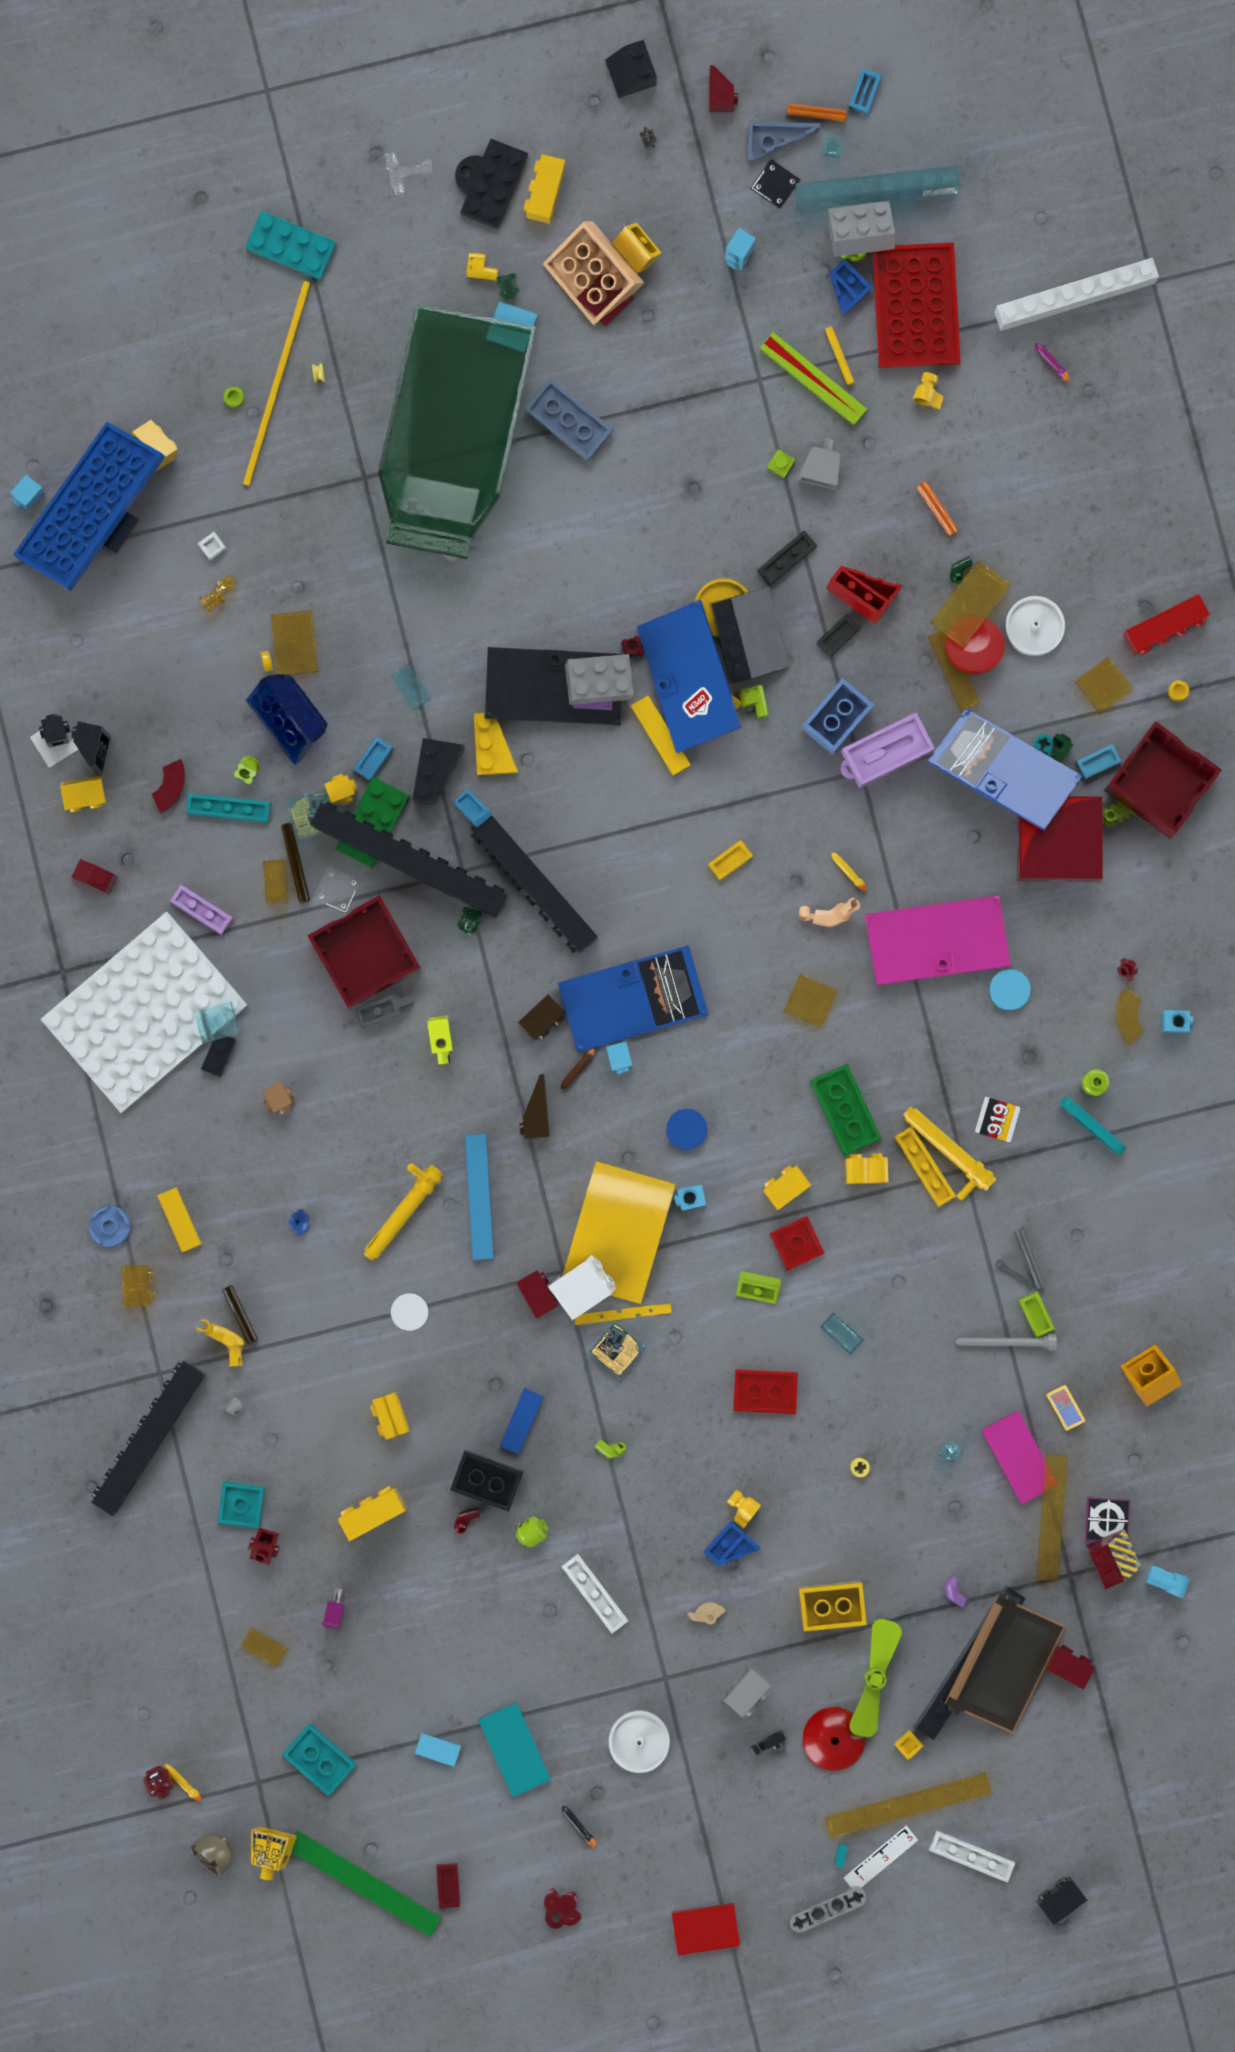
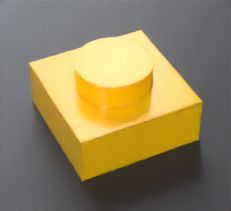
(908, 1744)

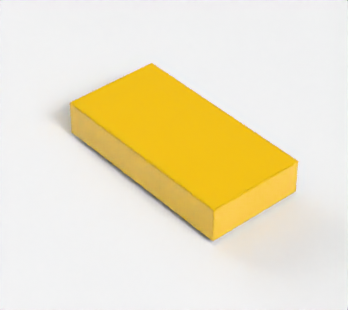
(730, 860)

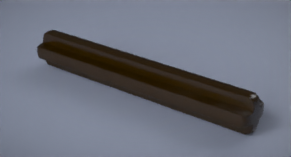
(295, 863)

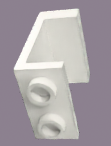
(582, 1287)

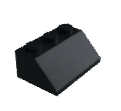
(92, 743)

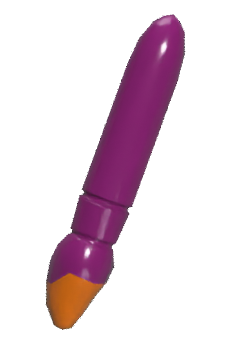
(1062, 373)

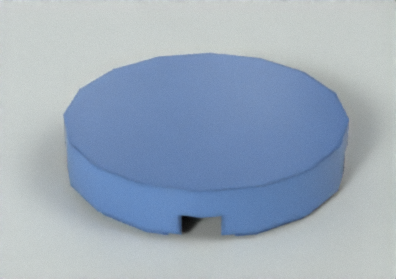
(109, 1226)

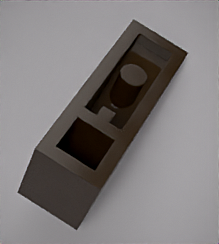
(535, 1118)

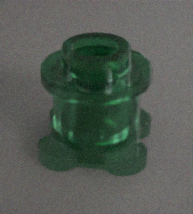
(507, 286)
(469, 920)

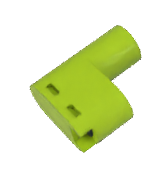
(755, 696)

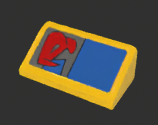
(1065, 1407)

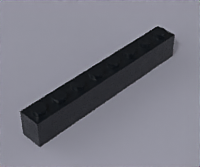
(534, 884)
(148, 1438)
(937, 1711)

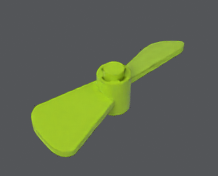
(884, 1640)

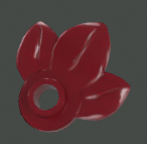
(563, 1906)

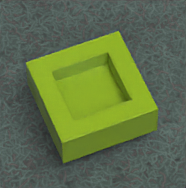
(781, 463)

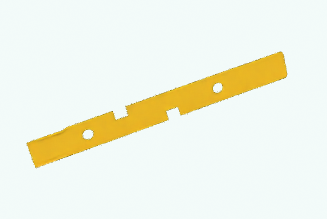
(626, 1314)

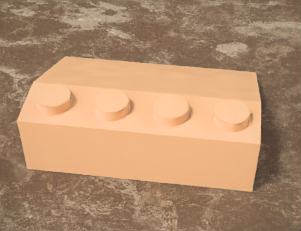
(583, 259)

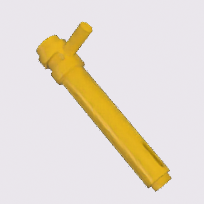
(974, 1169)
(423, 1186)

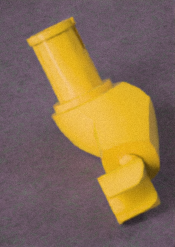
(226, 1337)

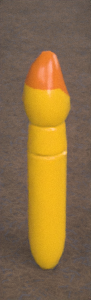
(858, 882)
(193, 1793)

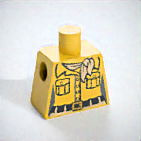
(270, 1850)

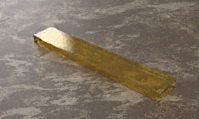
(1051, 1516)

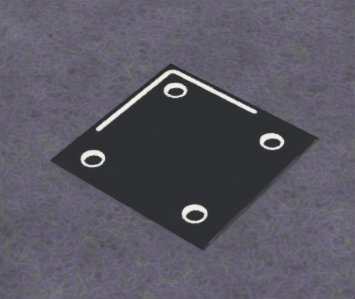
(775, 183)

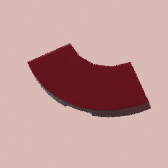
(171, 787)

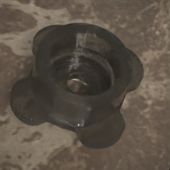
(648, 137)

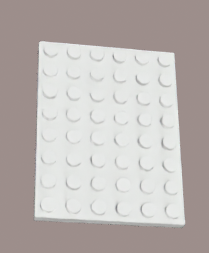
(138, 1012)

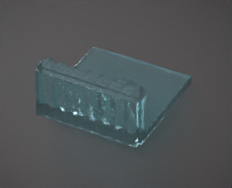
(216, 1022)

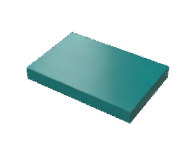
(319, 1759)

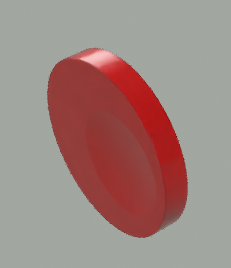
(981, 651)

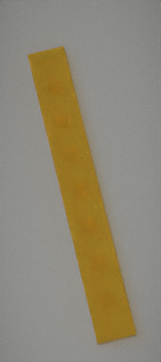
(908, 1805)

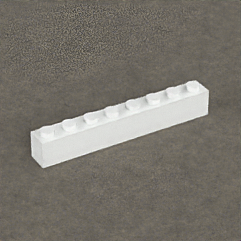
(1076, 294)

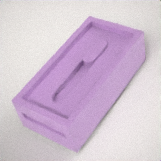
(886, 751)

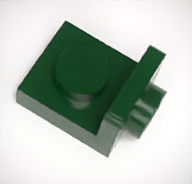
(1060, 753)

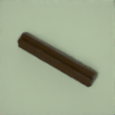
(240, 1314)

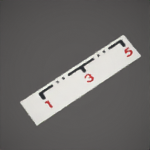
(881, 1858)

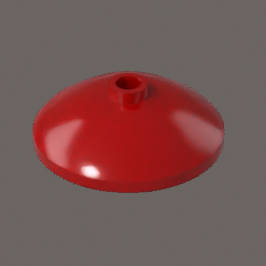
(818, 1734)

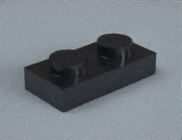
(218, 1055)

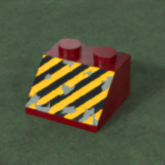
(1114, 1558)

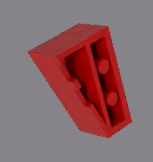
(862, 592)

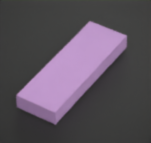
(201, 909)

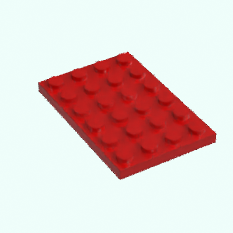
(916, 306)

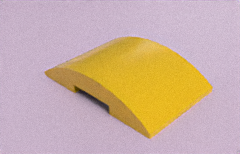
(621, 1227)

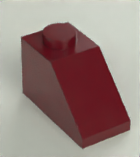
(721, 92)
(94, 876)

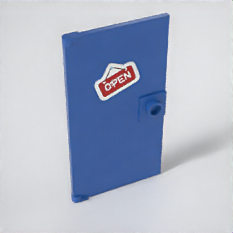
(689, 676)

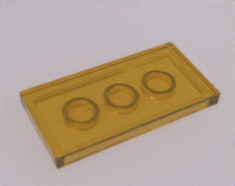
(970, 603)

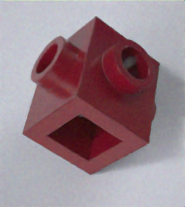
(264, 1546)

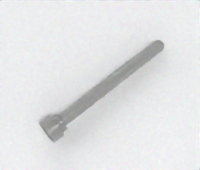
(1048, 1342)

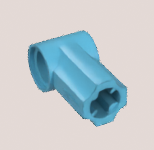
(1171, 1582)

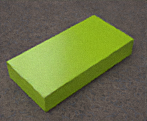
(1036, 1314)

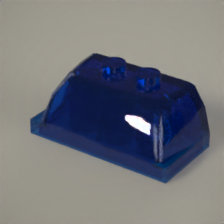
(287, 714)

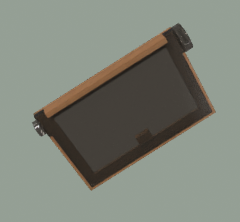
(1005, 1663)

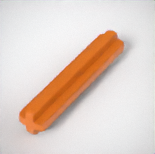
(816, 112)
(937, 508)

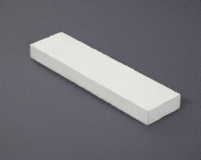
(594, 1593)
(972, 1856)

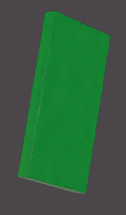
(845, 1109)

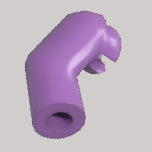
(952, 1591)

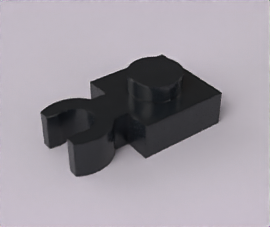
(773, 1741)

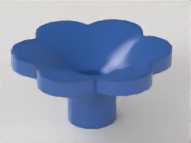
(299, 1222)

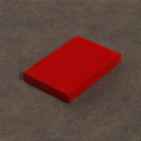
(765, 1391)
(705, 1929)

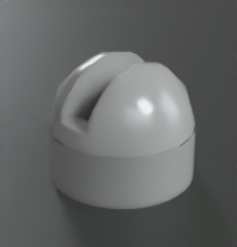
(234, 1406)

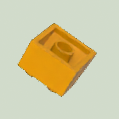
(1151, 1375)

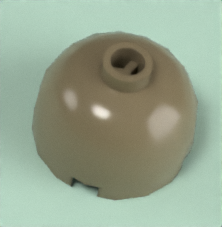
(213, 1853)

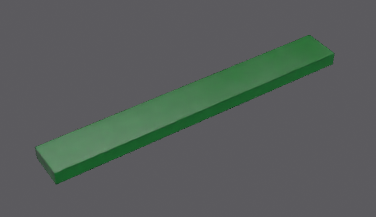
(365, 1883)

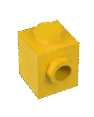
(341, 789)

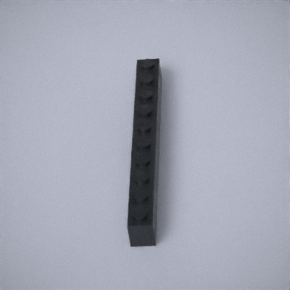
(408, 860)

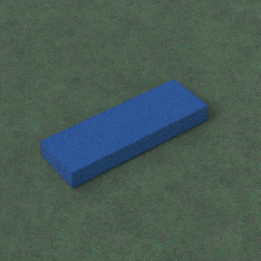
(521, 1421)

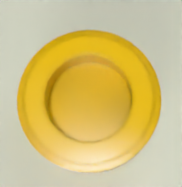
(266, 661)
(1178, 690)

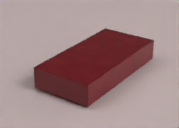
(448, 1885)

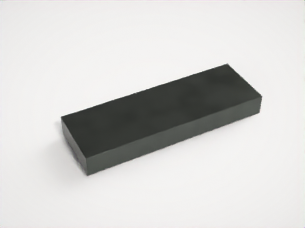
(787, 558)

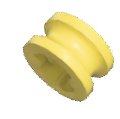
(318, 372)
(854, 1463)

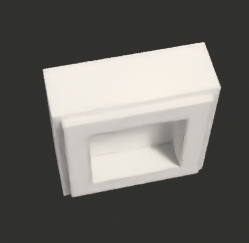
(212, 546)

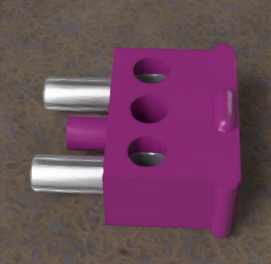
(334, 1610)

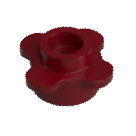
(635, 641)
(1127, 969)

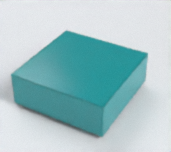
(840, 1854)

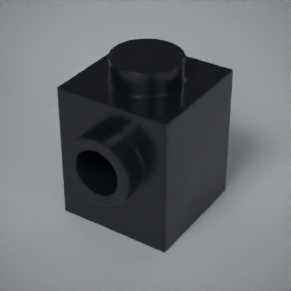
(54, 730)

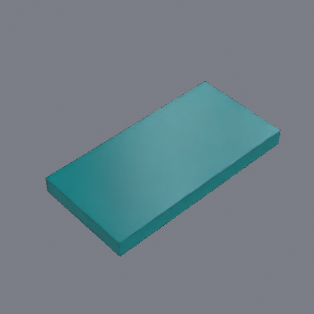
(514, 1749)

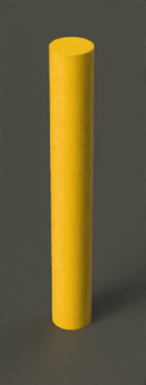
(839, 355)

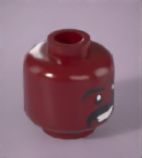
(158, 1782)

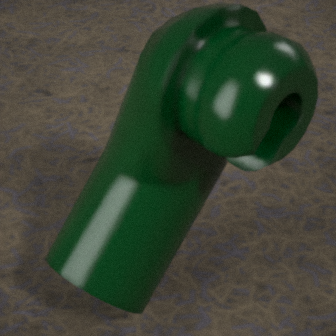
(958, 568)

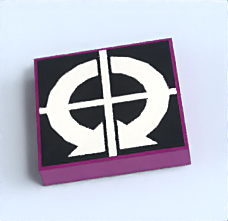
(1106, 1517)

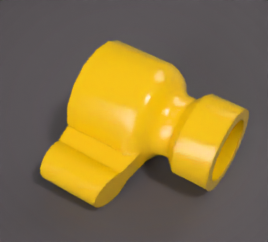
(926, 394)
(746, 1508)

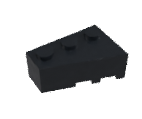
(434, 768)

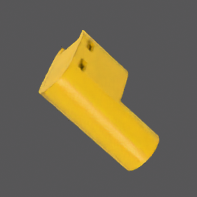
(477, 269)

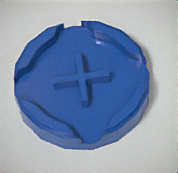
(686, 1129)

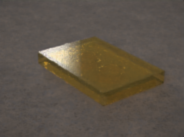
(294, 643)

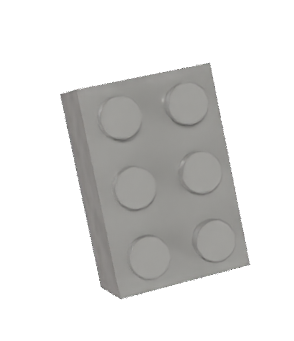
(861, 228)
(599, 679)
(746, 1690)

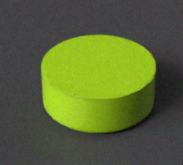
(233, 397)

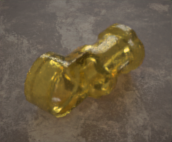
(215, 596)

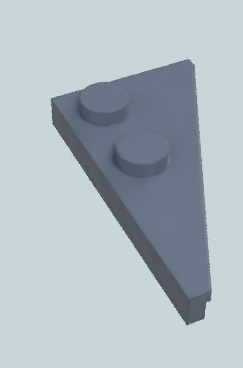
(772, 136)

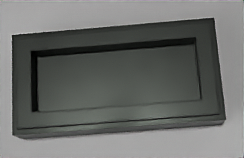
(838, 635)

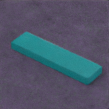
(228, 808)

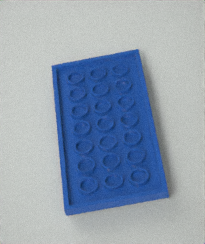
(89, 506)

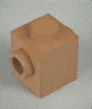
(278, 1098)

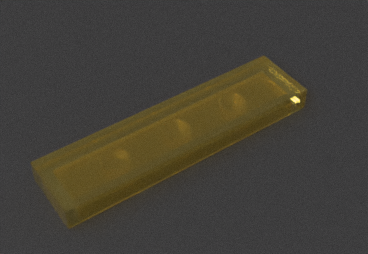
(958, 681)

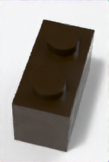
(542, 1018)

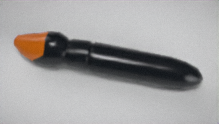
(588, 1838)

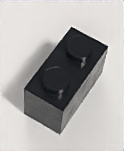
(1061, 1900)

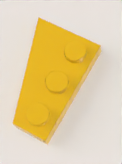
(491, 748)

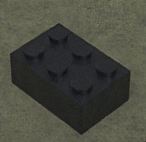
(486, 1480)

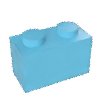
(739, 249)

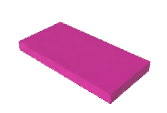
(1017, 1455)

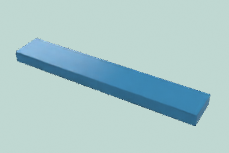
(479, 1197)

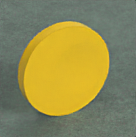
(718, 590)

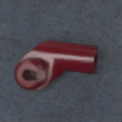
(463, 1519)

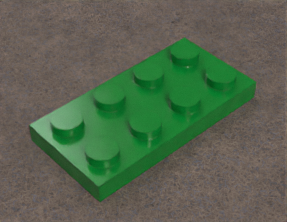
(380, 806)

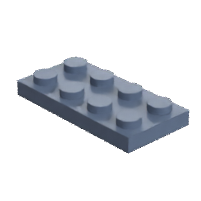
(568, 419)

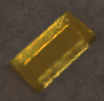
(264, 1647)

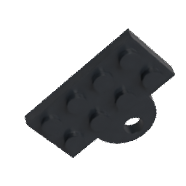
(491, 182)

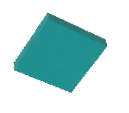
(241, 1504)

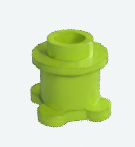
(247, 769)

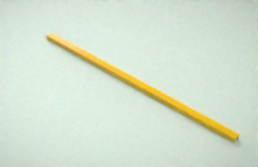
(276, 384)

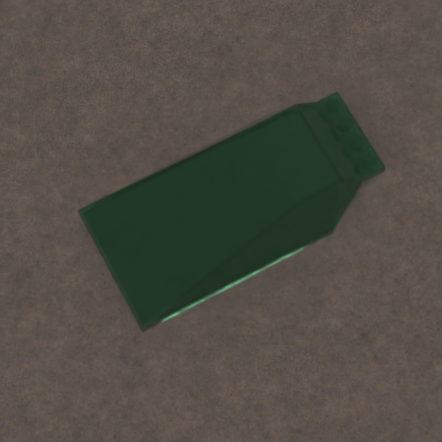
(451, 427)

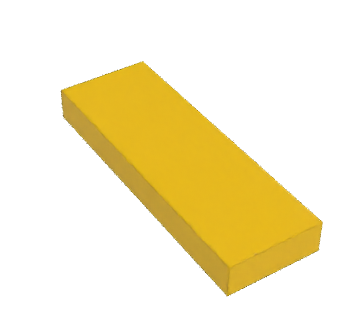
(179, 1219)

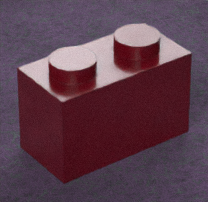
(537, 1293)
(1070, 1667)

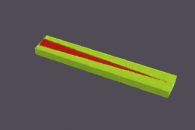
(813, 378)

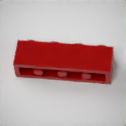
(1166, 625)

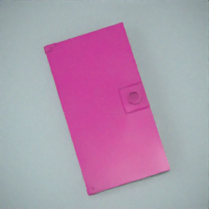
(937, 940)

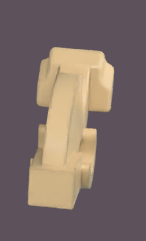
(707, 1613)

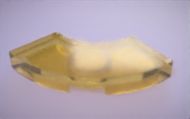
(1127, 1015)

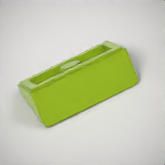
(758, 1287)

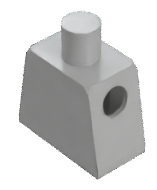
(822, 466)

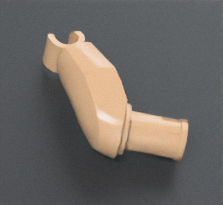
(837, 915)

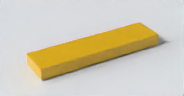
(659, 735)
(925, 1166)

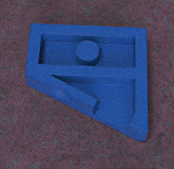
(848, 286)
(730, 1545)

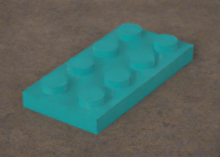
(290, 245)

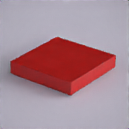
(797, 1243)

